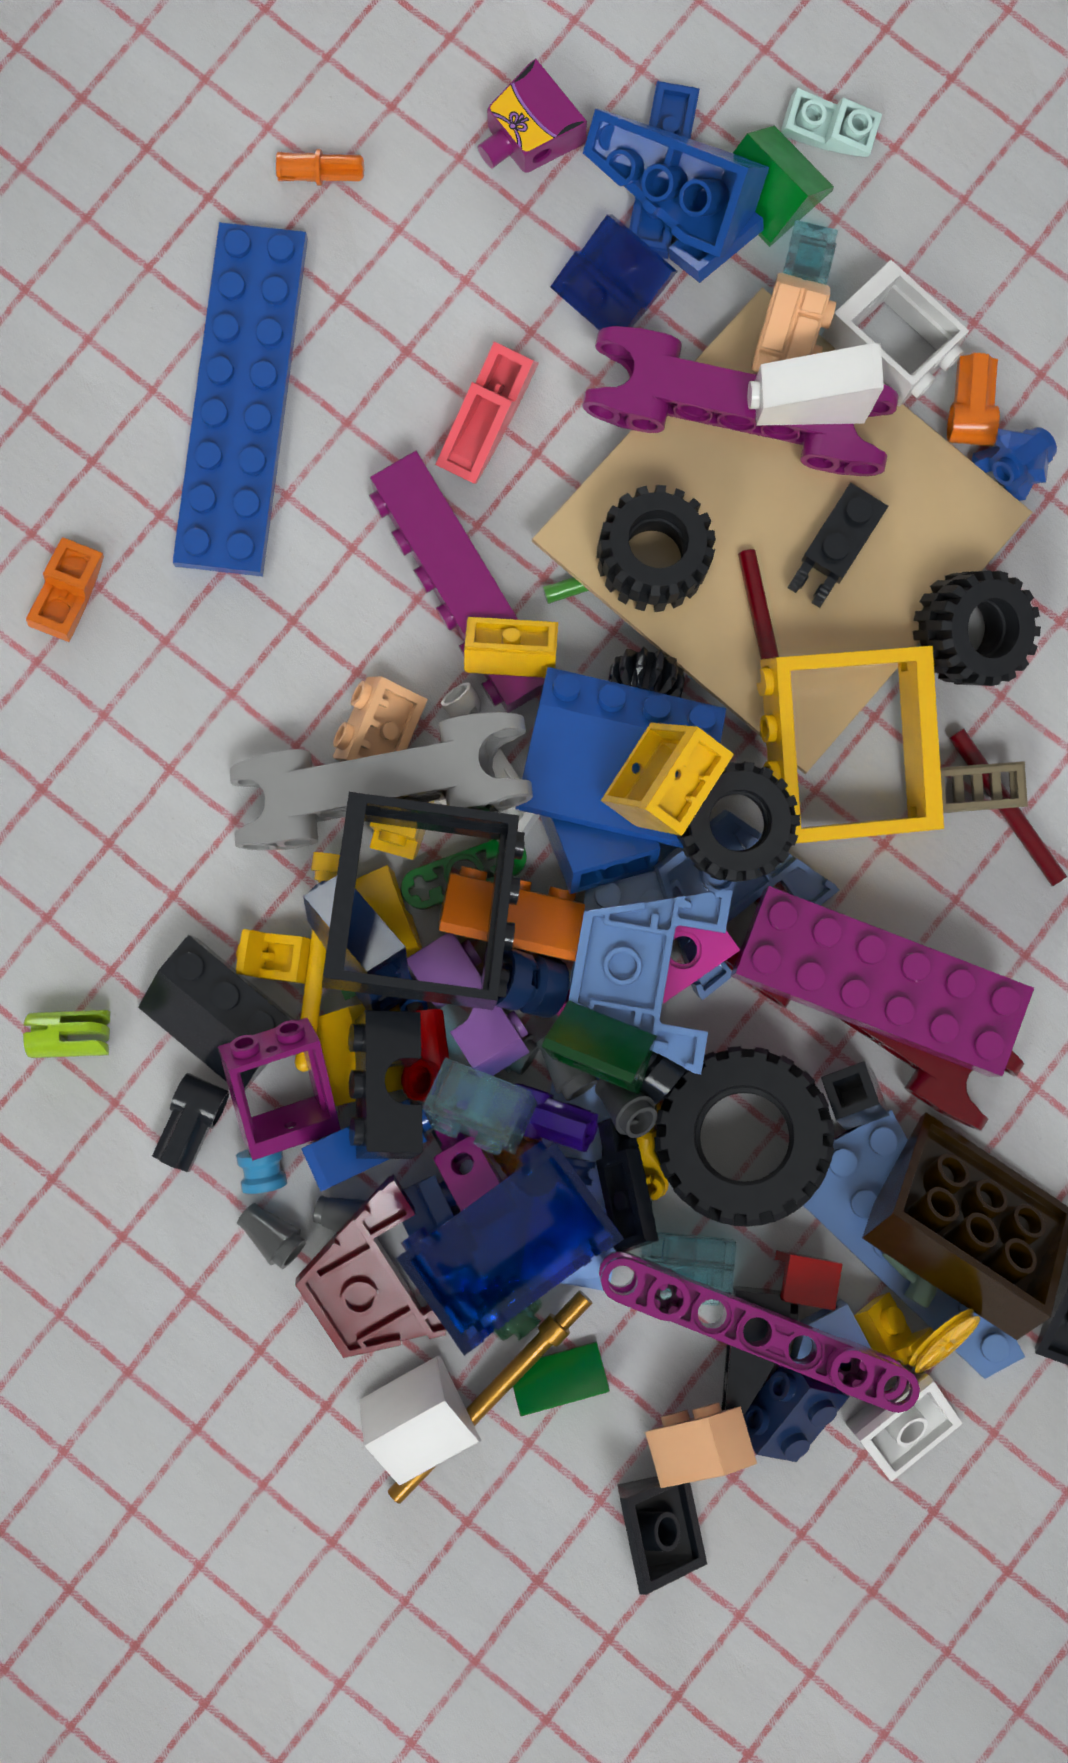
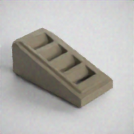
(1017, 786)

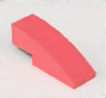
(486, 412)

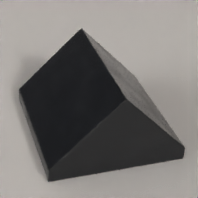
(661, 1532)

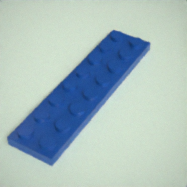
(240, 399)

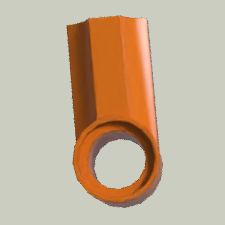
(973, 413)

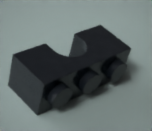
(382, 1124)

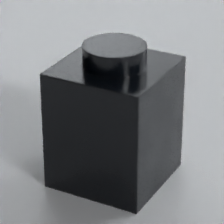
(855, 1096)

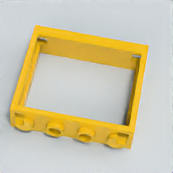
(918, 733)

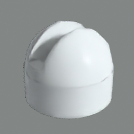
(461, 700)

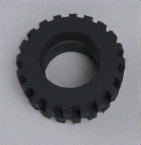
(808, 1126)

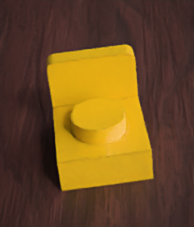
(887, 1329)

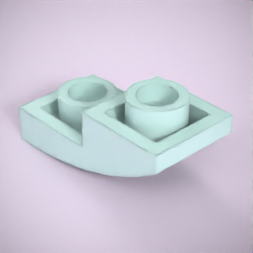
(831, 126)

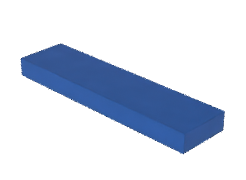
(674, 112)

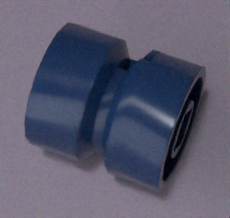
(535, 983)

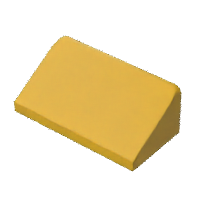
(510, 646)

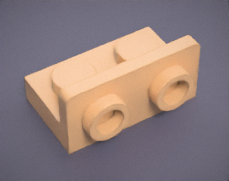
(380, 720)

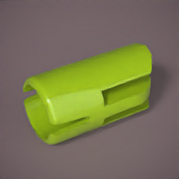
(67, 1034)

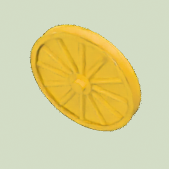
(944, 1341)

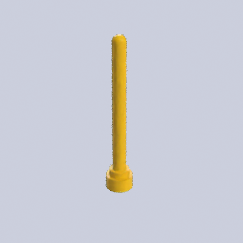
(325, 868)

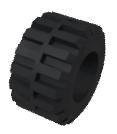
(667, 515)
(1007, 621)
(777, 833)

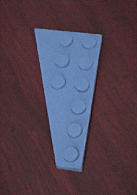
(843, 1205)

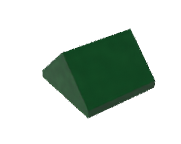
(600, 1046)

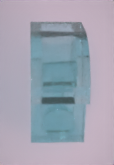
(810, 252)

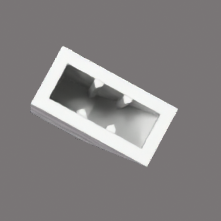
(818, 387)

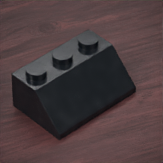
(208, 1004)

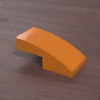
(66, 589)

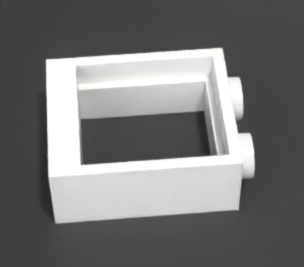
(915, 308)

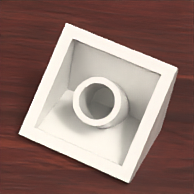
(416, 1422)
(904, 1437)

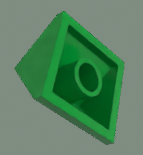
(790, 185)

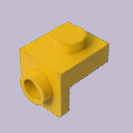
(272, 956)

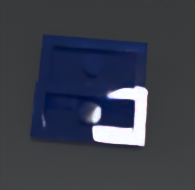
(613, 276)

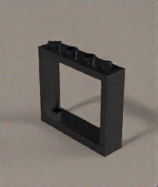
(433, 818)

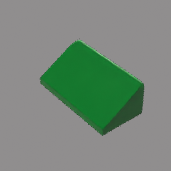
(561, 1379)

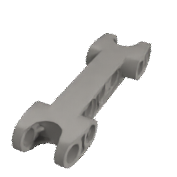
(449, 770)

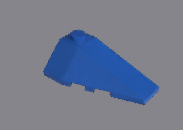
(685, 183)

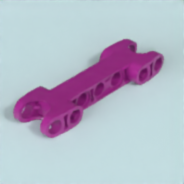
(717, 397)
(862, 1380)

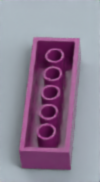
(882, 982)

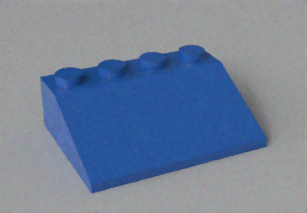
(584, 738)

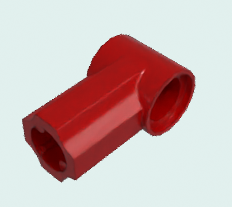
(421, 1075)

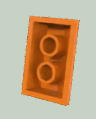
(542, 921)

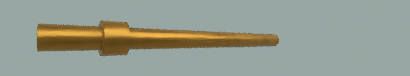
(551, 1332)

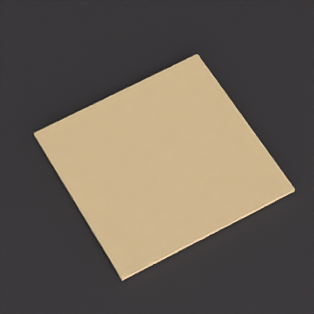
(762, 498)

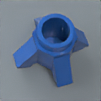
(1018, 459)

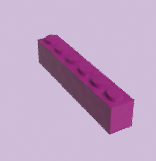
(446, 563)

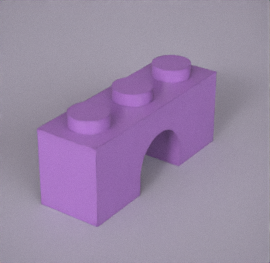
(488, 1036)

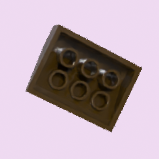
(972, 1228)

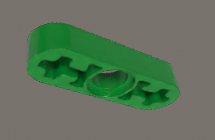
(428, 874)

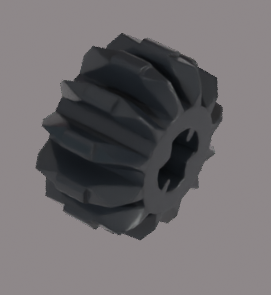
(648, 672)

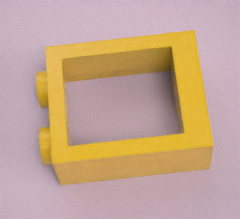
(653, 795)

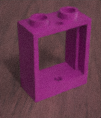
(309, 1117)

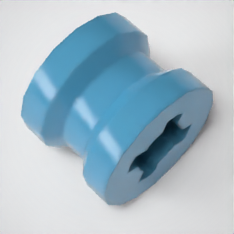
(261, 1174)

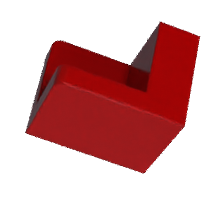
(809, 1280)

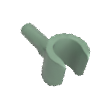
(919, 1289)

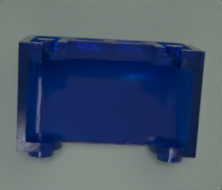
(508, 1247)

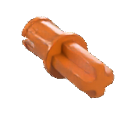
(318, 167)

